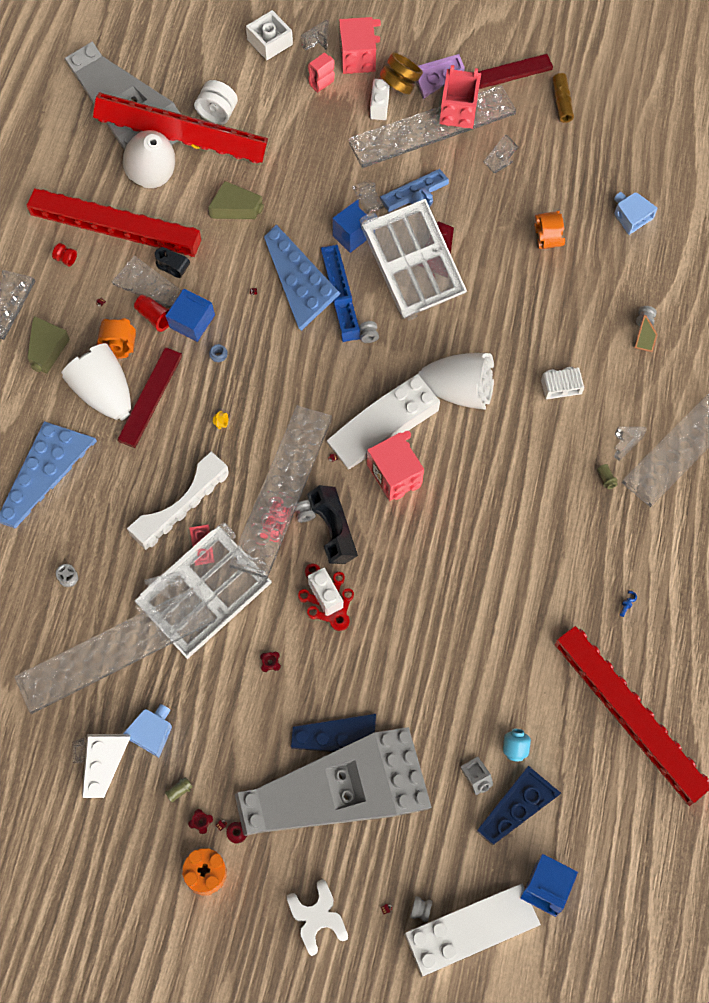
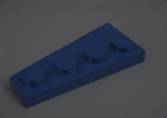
(333, 734)
(521, 802)

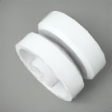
(216, 102)

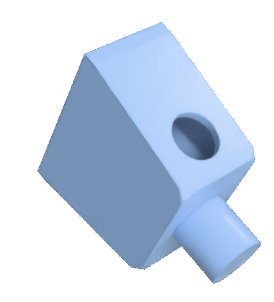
(633, 211)
(150, 730)

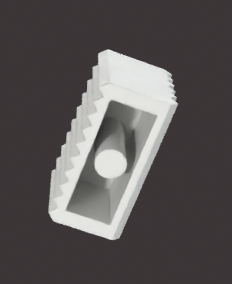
(379, 100)
(562, 383)
(325, 591)

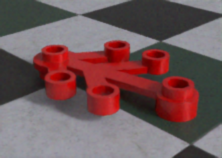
(342, 613)

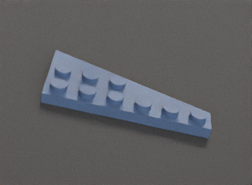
(303, 283)
(43, 469)

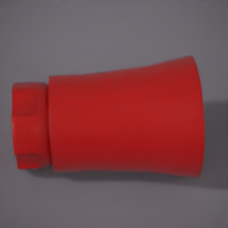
(152, 311)

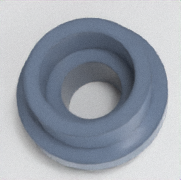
(218, 349)

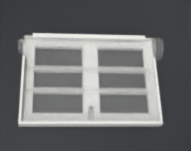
(413, 258)
(222, 587)

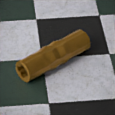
(563, 97)

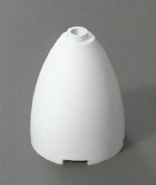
(149, 159)
(461, 379)
(100, 382)

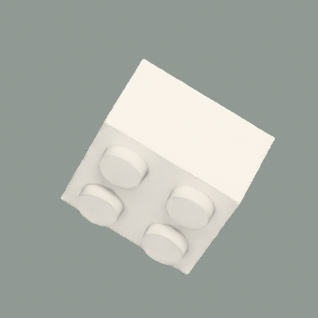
(269, 35)

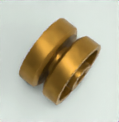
(401, 73)

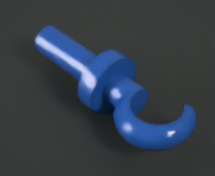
(627, 603)

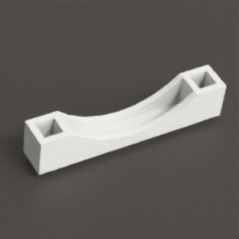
(152, 526)

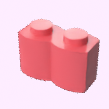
(321, 72)

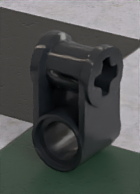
(171, 262)

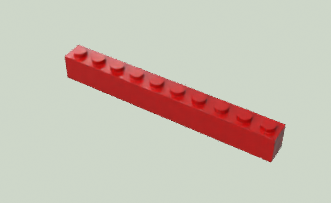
(180, 127)
(114, 222)
(633, 716)

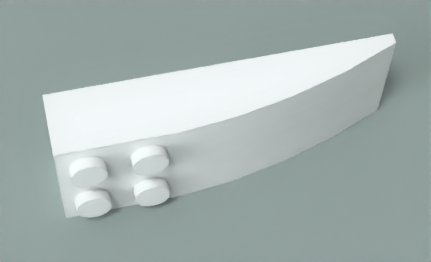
(386, 417)
(471, 930)

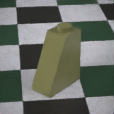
(235, 203)
(45, 344)

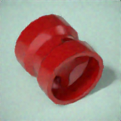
(63, 254)

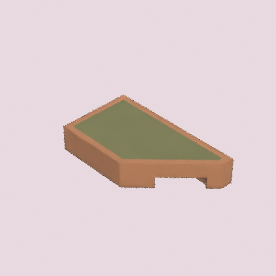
(646, 336)

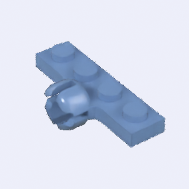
(415, 191)

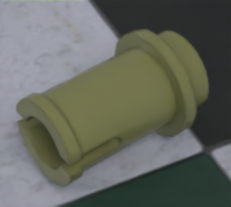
(607, 476)
(179, 789)

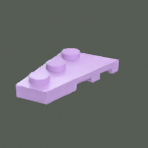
(435, 74)

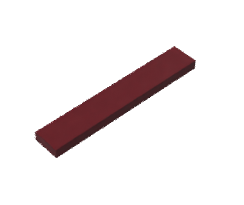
(515, 70)
(149, 397)

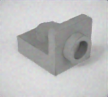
(477, 775)

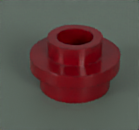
(235, 839)

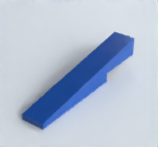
(343, 303)

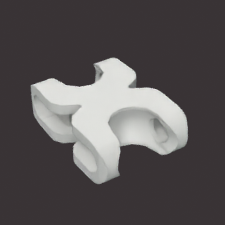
(317, 917)

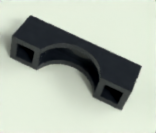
(326, 503)

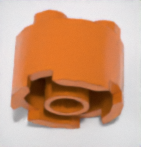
(549, 229)
(118, 335)
(212, 881)

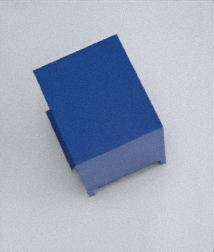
(348, 228)
(190, 315)
(549, 885)

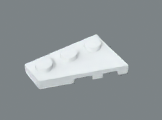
(101, 762)

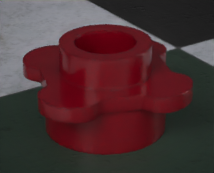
(265, 657)
(199, 815)

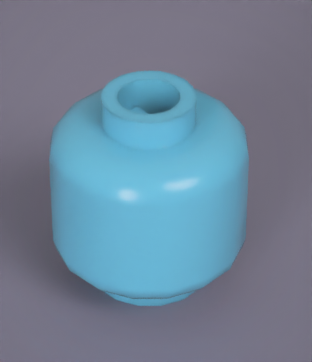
(516, 745)

